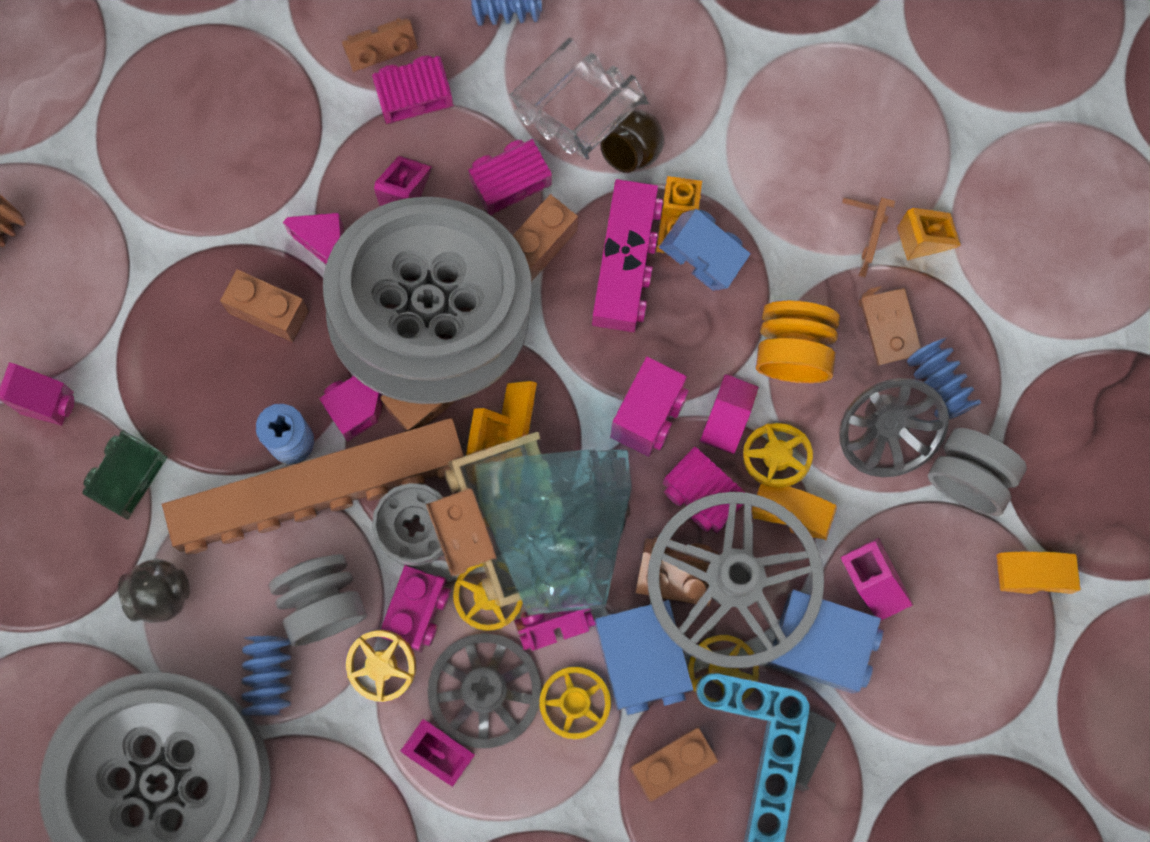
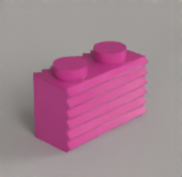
(412, 89)
(509, 175)
(695, 479)

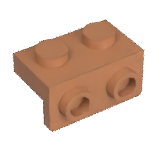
(674, 582)

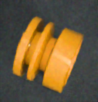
(797, 342)

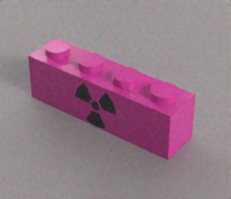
(625, 255)

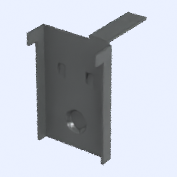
(815, 740)

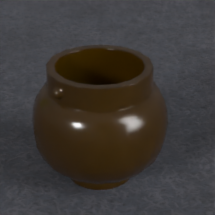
(633, 142)

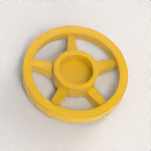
(777, 454)
(481, 602)
(380, 665)
(733, 672)
(575, 703)

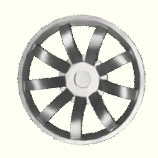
(890, 420)
(484, 690)

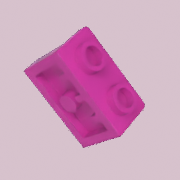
(415, 607)

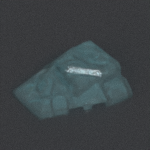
(558, 524)

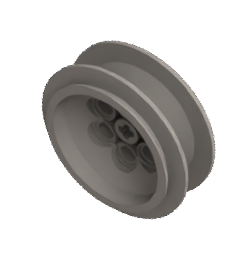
(431, 243)
(106, 734)

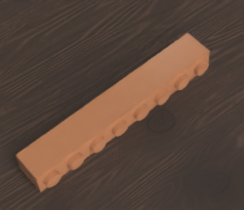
(311, 487)

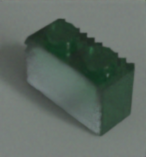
(123, 474)

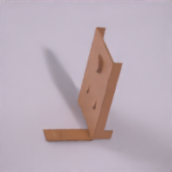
(879, 217)
(889, 325)
(461, 531)

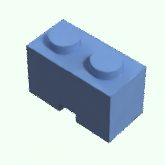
(706, 247)

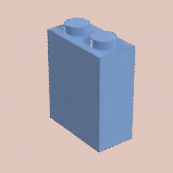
(835, 646)
(642, 660)

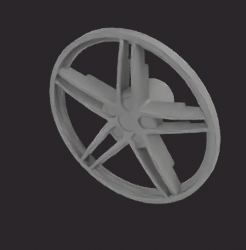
(735, 579)

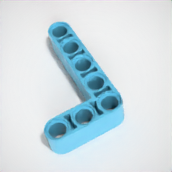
(769, 762)

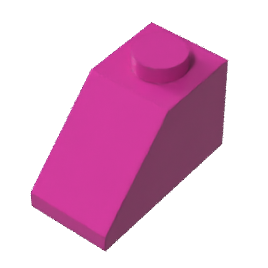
(36, 395)

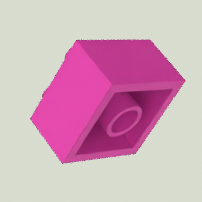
(648, 406)

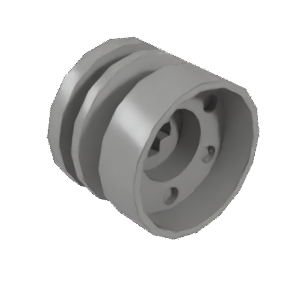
(391, 514)
(315, 594)

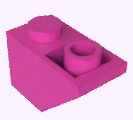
(352, 406)
(876, 579)

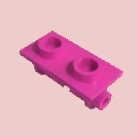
(540, 627)

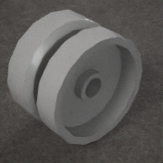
(977, 471)

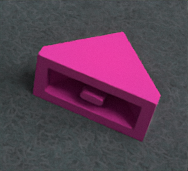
(401, 181)
(316, 232)
(729, 414)
(437, 752)

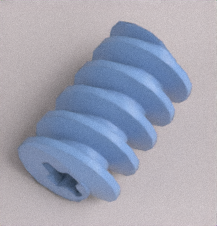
(507, 8)
(942, 378)
(285, 433)
(265, 676)

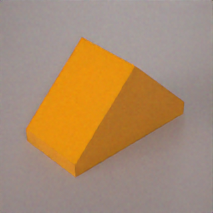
(927, 232)

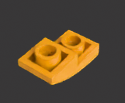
(679, 197)
(811, 510)
(1038, 572)

